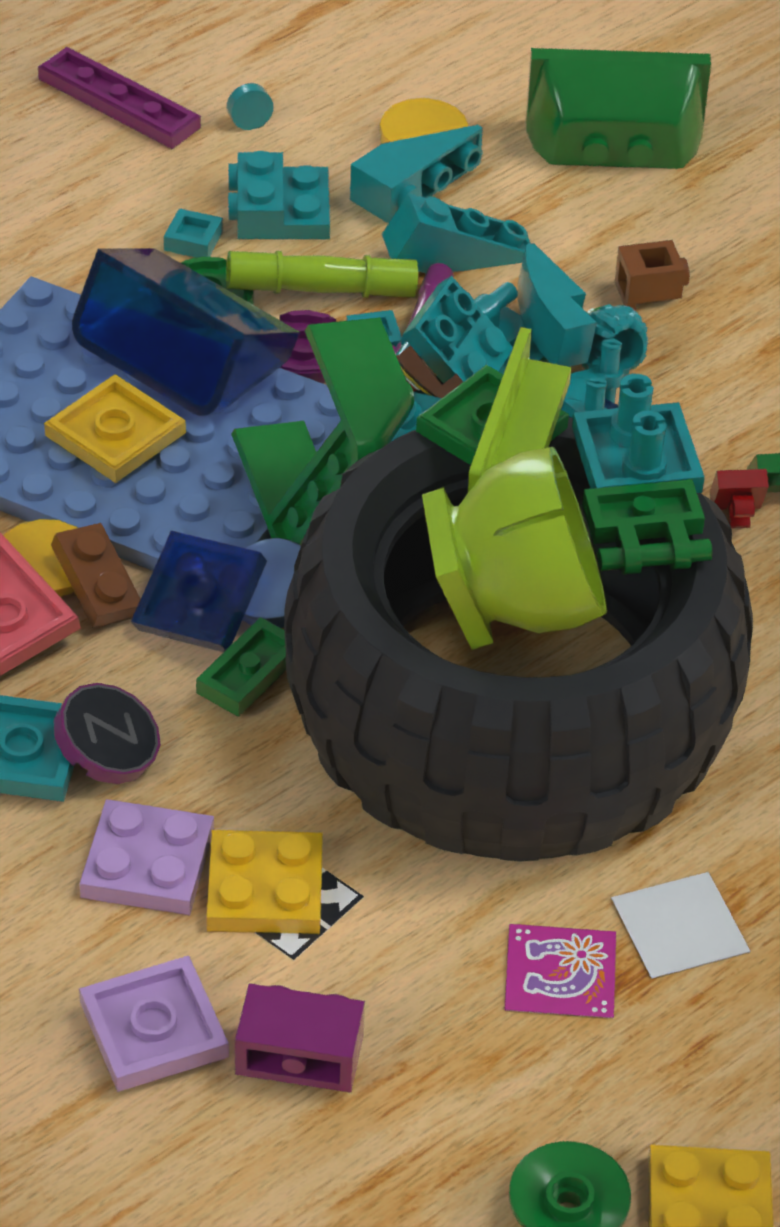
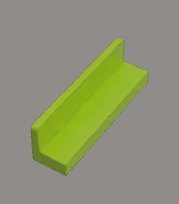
(522, 410)

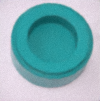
(250, 106)

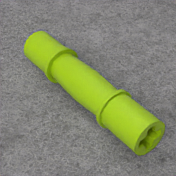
(321, 274)

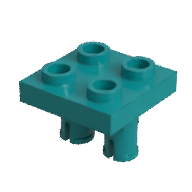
(636, 440)

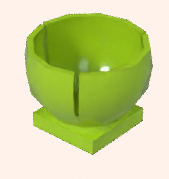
(515, 550)

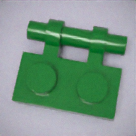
(646, 512)

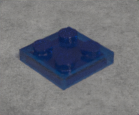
(199, 591)

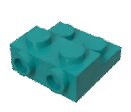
(278, 199)

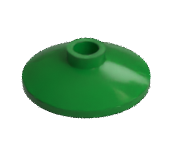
(574, 1175)

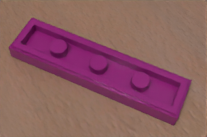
(119, 97)

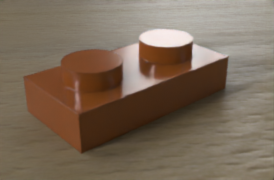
(96, 574)

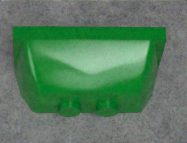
(616, 107)

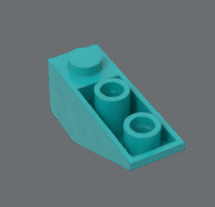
(413, 166)
(452, 236)

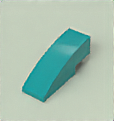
(554, 310)

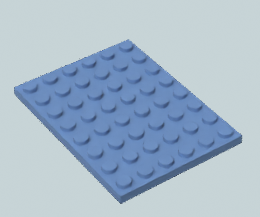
(185, 488)

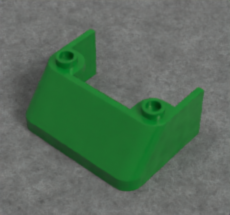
(372, 408)

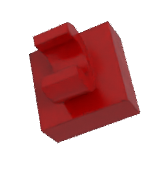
(739, 494)

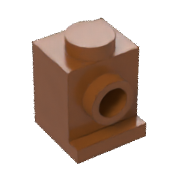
(650, 273)

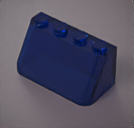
(177, 329)

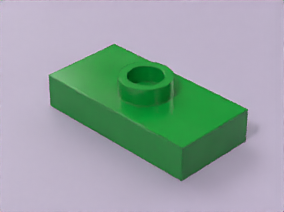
(245, 668)

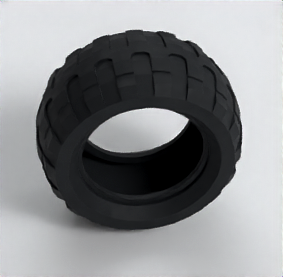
(490, 756)

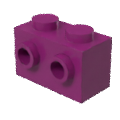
(299, 1037)

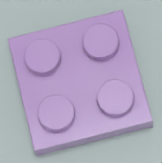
(147, 857)
(153, 1023)

